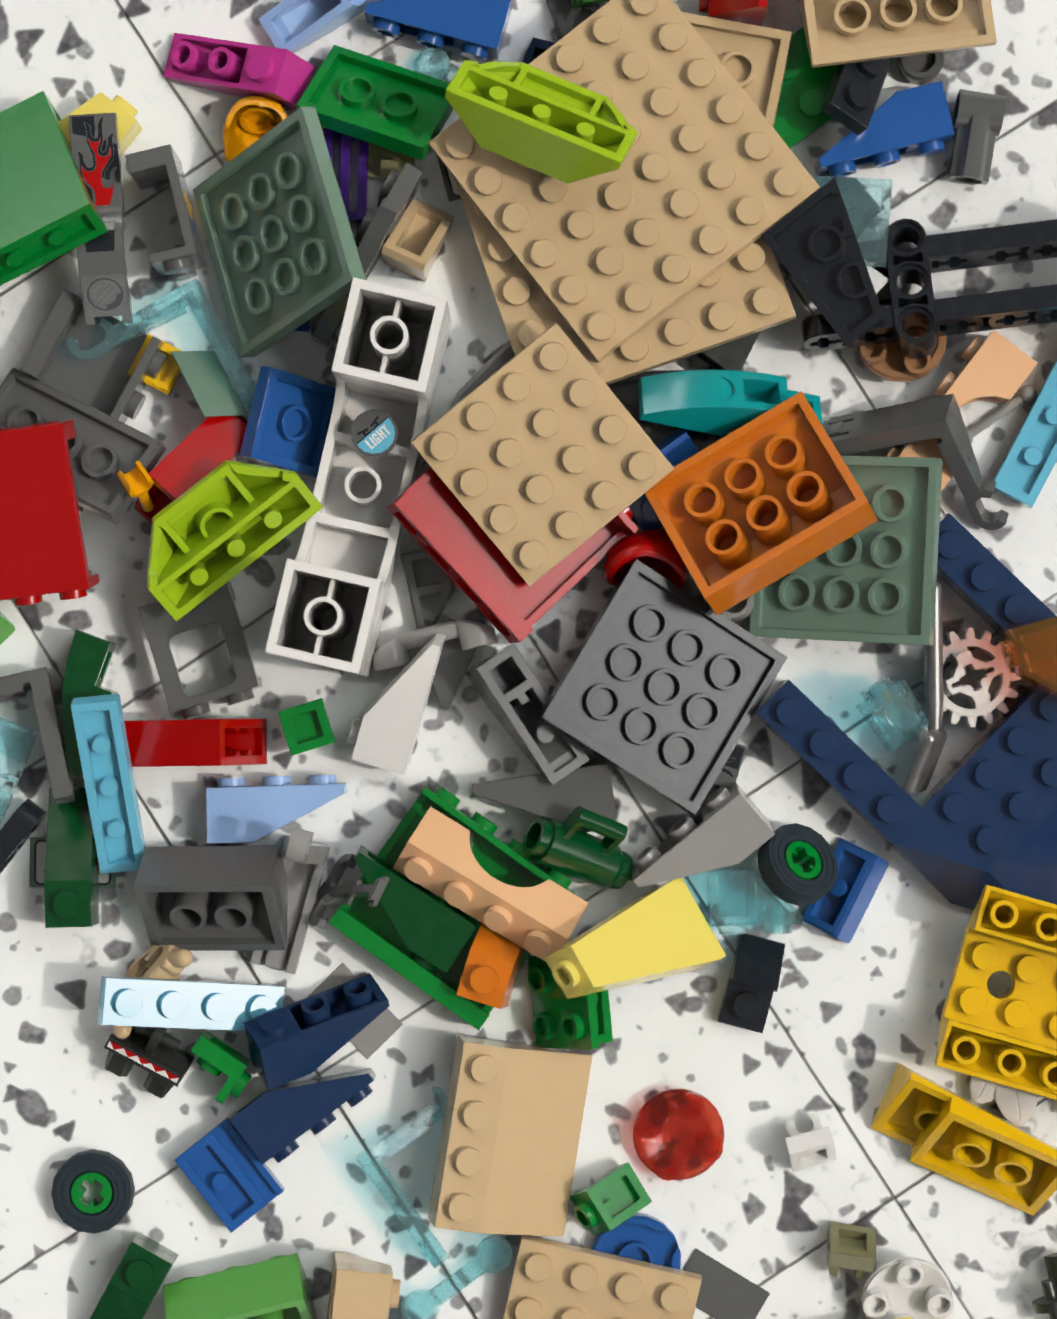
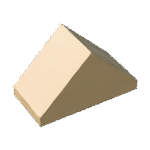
(417, 239)

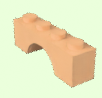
(991, 374)
(442, 862)

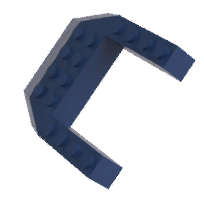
(998, 804)

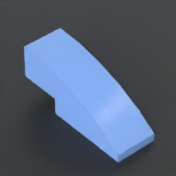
(302, 22)

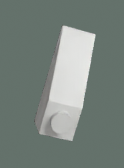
(393, 718)

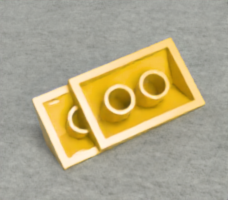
(967, 1142)

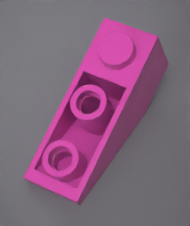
(238, 68)

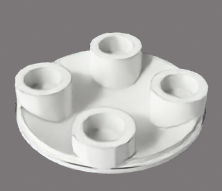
(907, 1289)

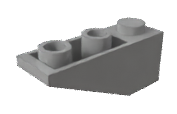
(713, 839)

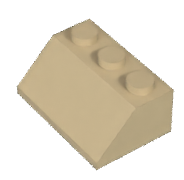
(361, 1288)

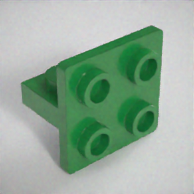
(565, 1022)

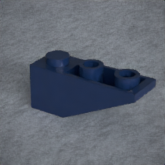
(308, 1032)
(286, 1112)

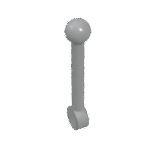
(1026, 395)

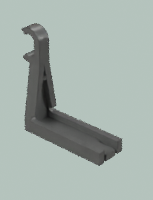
(916, 422)
(39, 681)

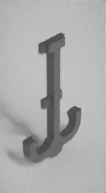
(331, 890)

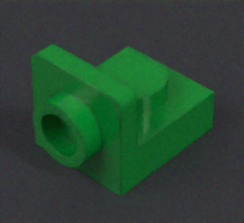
(220, 1057)
(610, 1200)

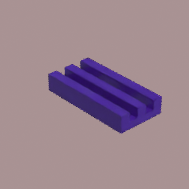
(362, 202)

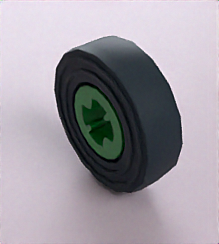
(787, 878)
(69, 1190)

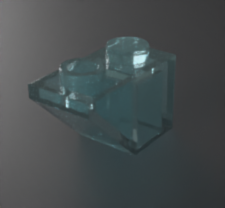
(892, 712)
(742, 899)

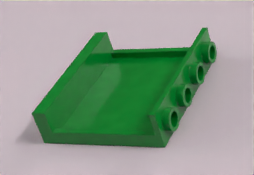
(41, 190)
(376, 933)

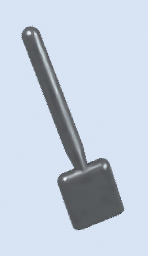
(933, 679)

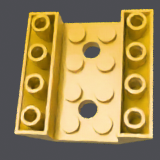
(1014, 1034)

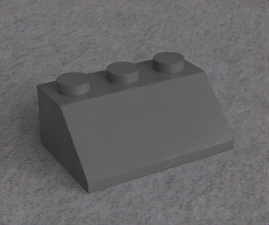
(214, 897)

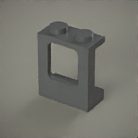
(216, 609)

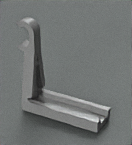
(304, 869)

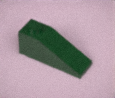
(71, 865)
(422, 919)
(135, 1280)

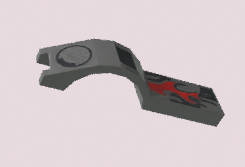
(103, 258)

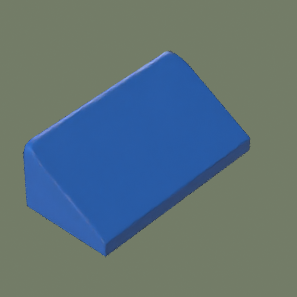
(855, 886)

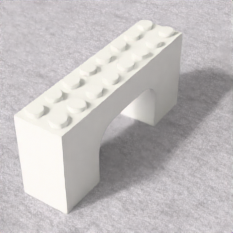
(348, 551)

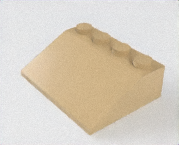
(886, 29)
(509, 1138)

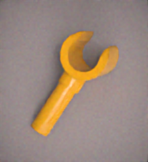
(137, 484)

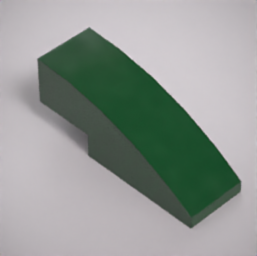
(83, 677)

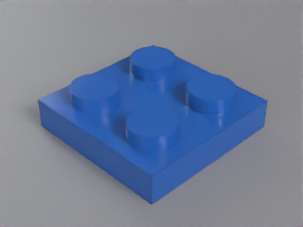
(288, 421)

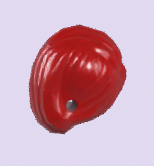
(652, 549)

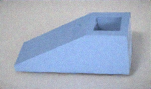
(252, 812)

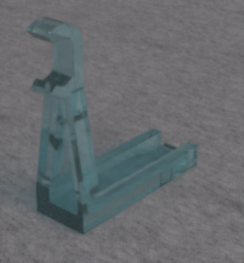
(162, 312)
(390, 1145)

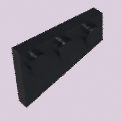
(827, 263)

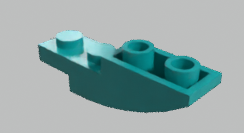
(713, 398)

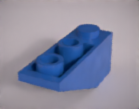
(467, 25)
(903, 124)

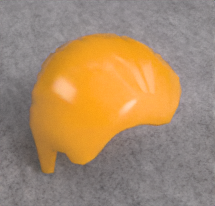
(248, 122)

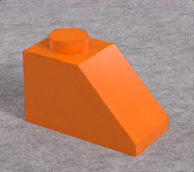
(490, 969)

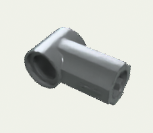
(977, 124)

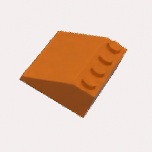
(760, 503)

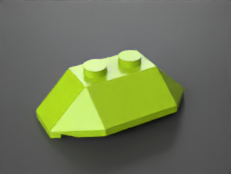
(540, 119)
(222, 530)

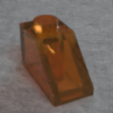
(1033, 653)

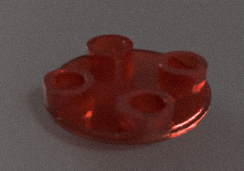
(678, 1134)

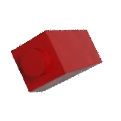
(194, 458)
(197, 742)

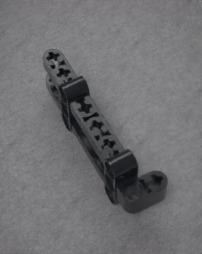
(951, 314)

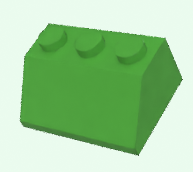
(252, 1291)

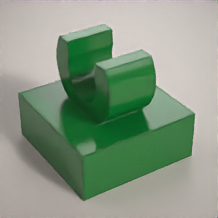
(306, 726)

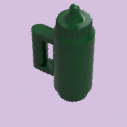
(580, 853)

